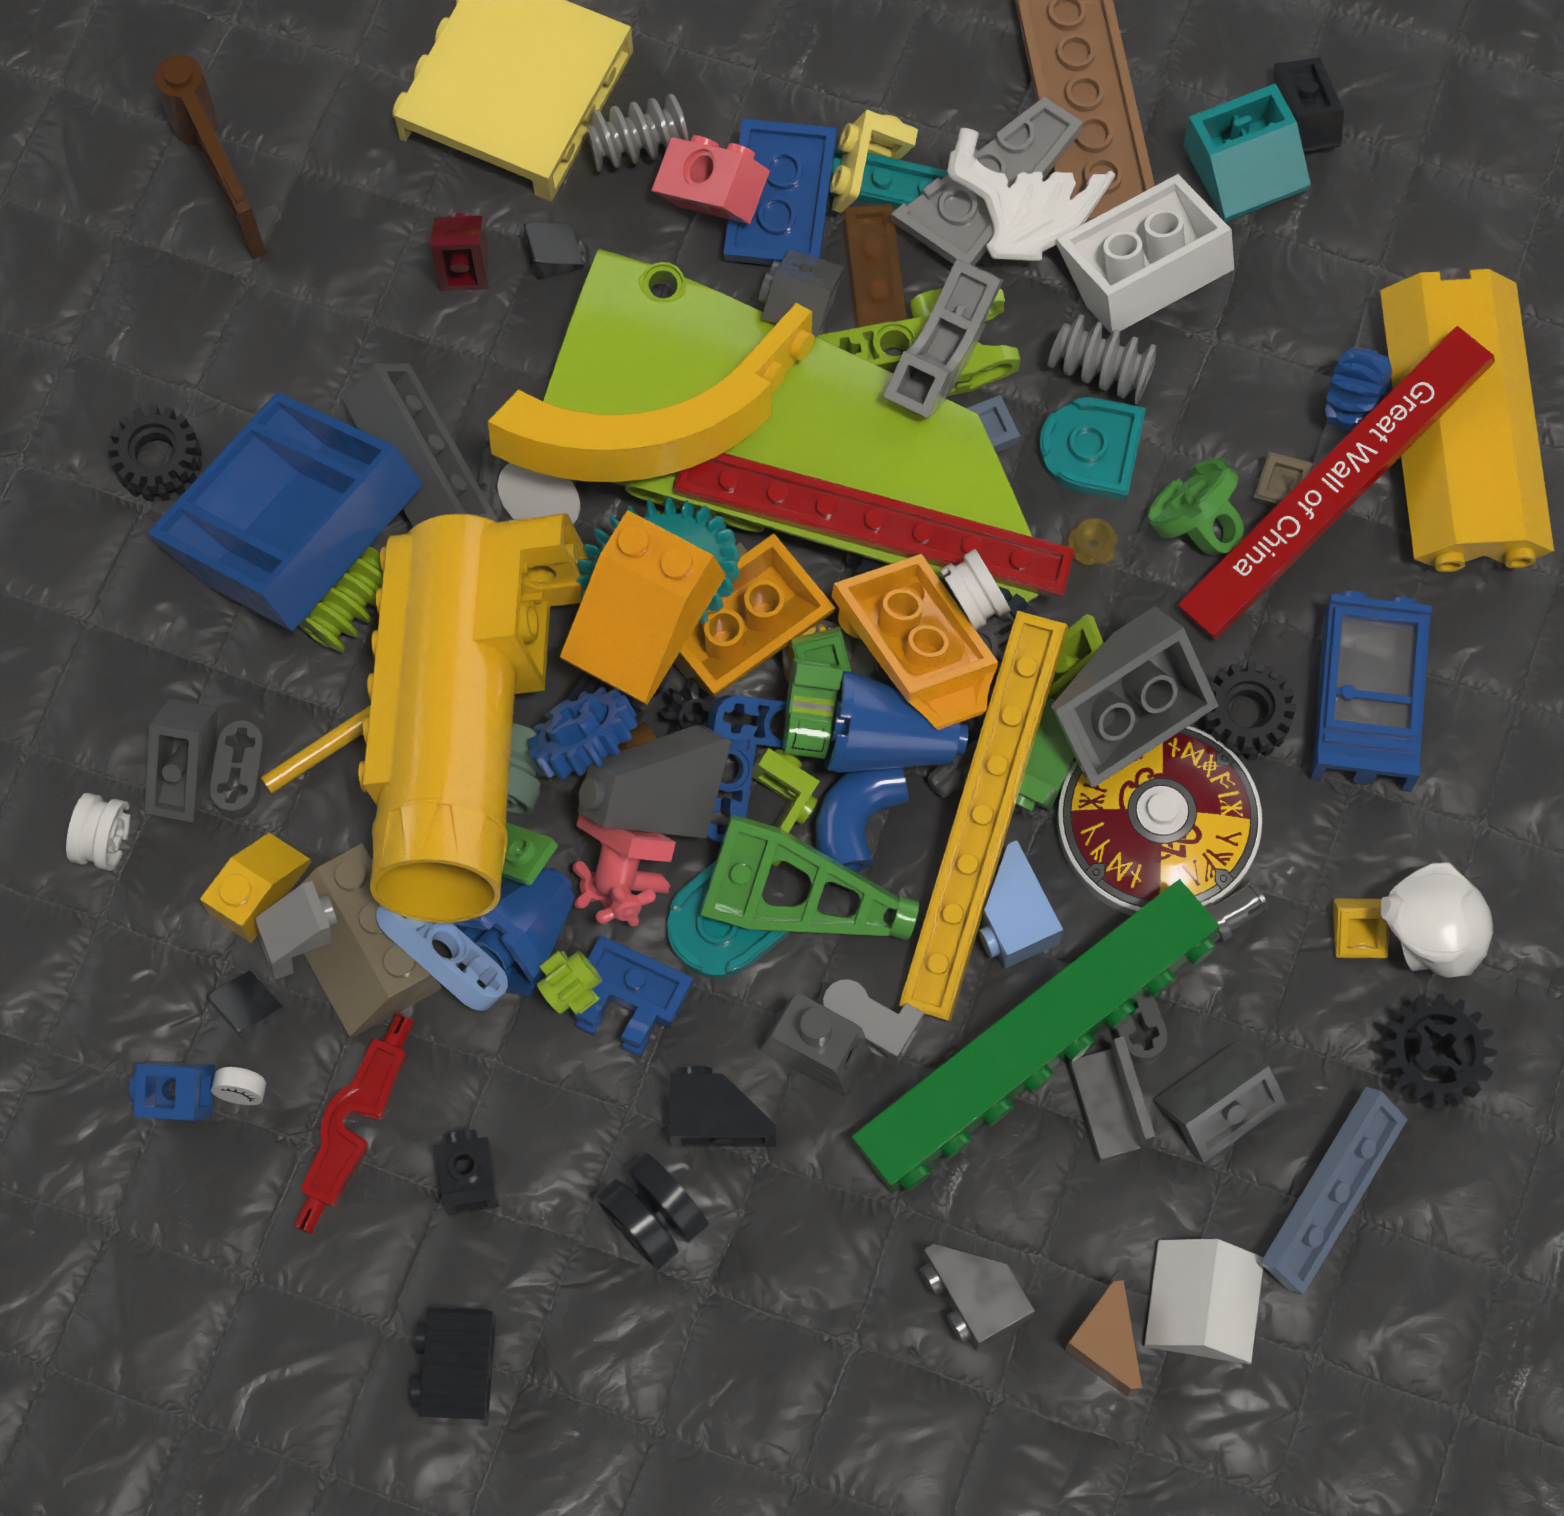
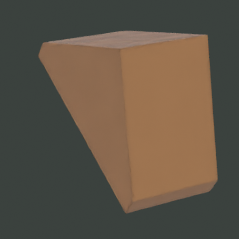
(1107, 1342)

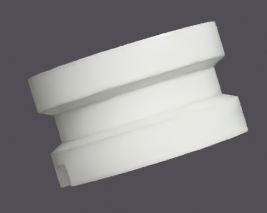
(975, 589)
(97, 831)

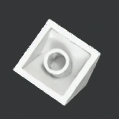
(1204, 1299)

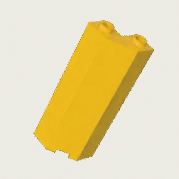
(1478, 468)

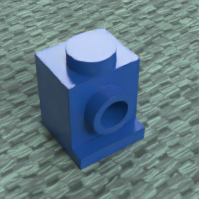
(152, 1096)

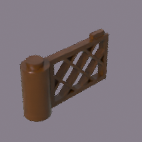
(196, 123)

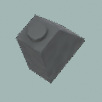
(659, 784)

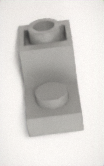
(294, 927)

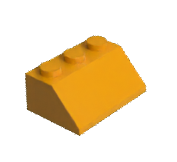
(765, 611)

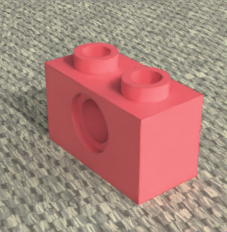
(711, 178)

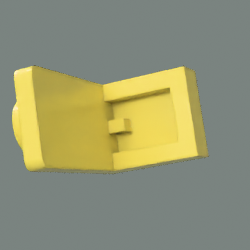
(868, 134)

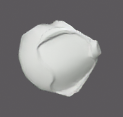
(1439, 920)

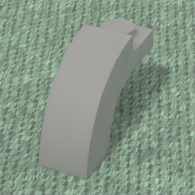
(946, 342)

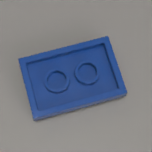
(794, 196)

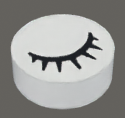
(238, 1086)

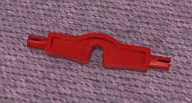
(341, 1148)

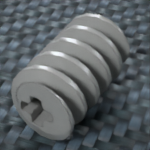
(635, 131)
(1103, 358)

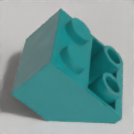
(1247, 152)

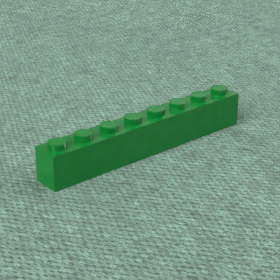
(1037, 1036)

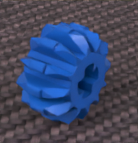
(1357, 387)

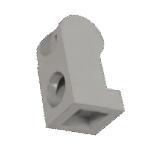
(885, 1030)

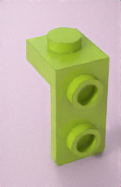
(783, 775)

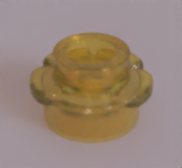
(1096, 530)

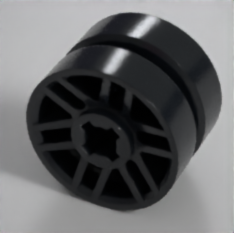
(651, 1211)

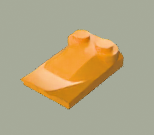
(919, 639)

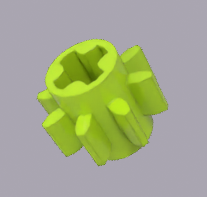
(569, 982)

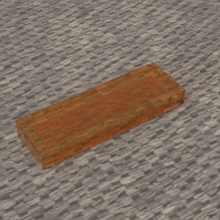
(875, 265)

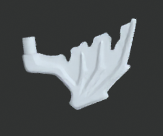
(1030, 211)

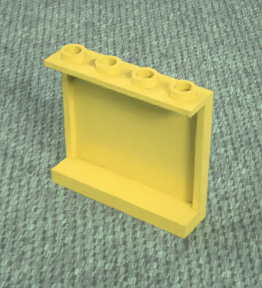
(516, 84)

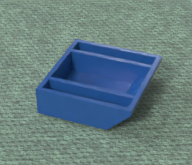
(286, 509)

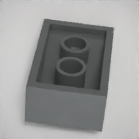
(1133, 695)

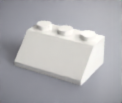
(1147, 253)

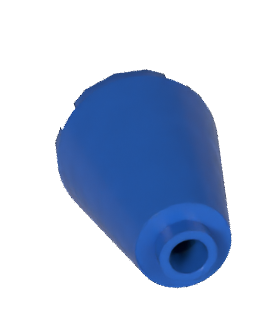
(883, 731)

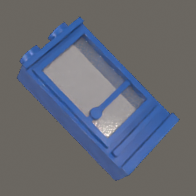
(1371, 688)

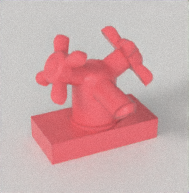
(618, 871)

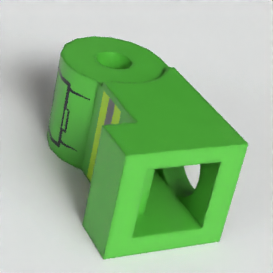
(810, 707)

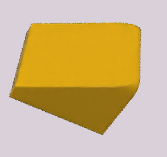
(1360, 929)

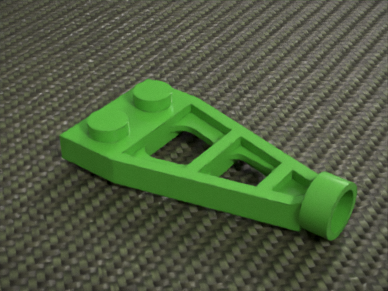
(742, 871)

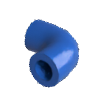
(849, 807)

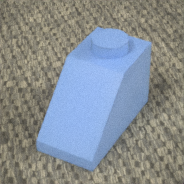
(1017, 913)

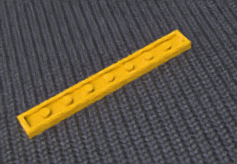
(984, 815)

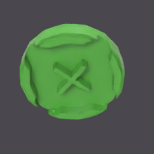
(1195, 505)

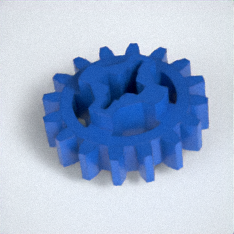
(582, 733)

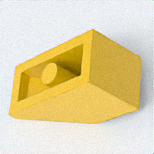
(253, 883)

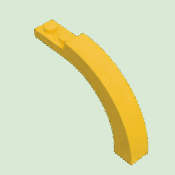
(656, 441)

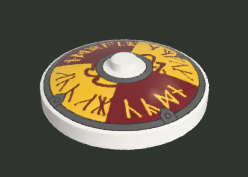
(1162, 818)

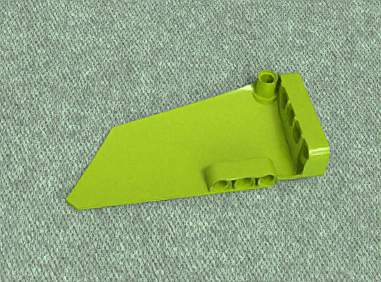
(827, 416)

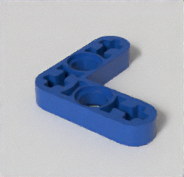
(742, 748)

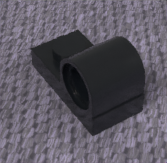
(1312, 102)

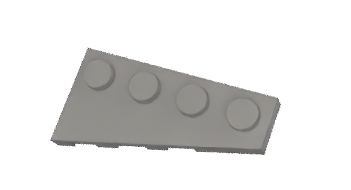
(955, 218)

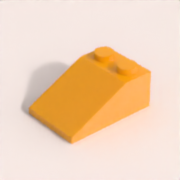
(640, 606)

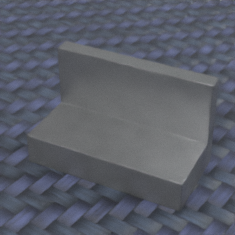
(1222, 1100)
(1112, 1102)

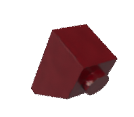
(460, 252)

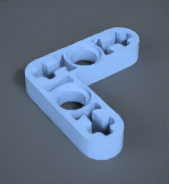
(416, 940)

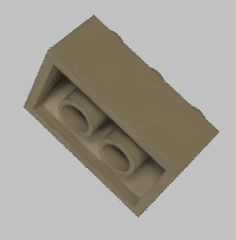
(362, 967)

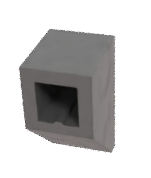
(980, 1293)

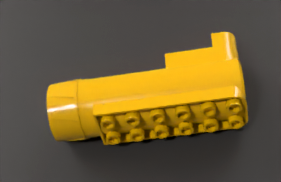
(451, 650)

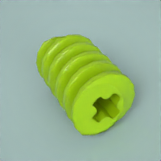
(345, 602)

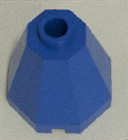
(524, 927)

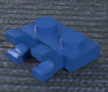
(637, 984)

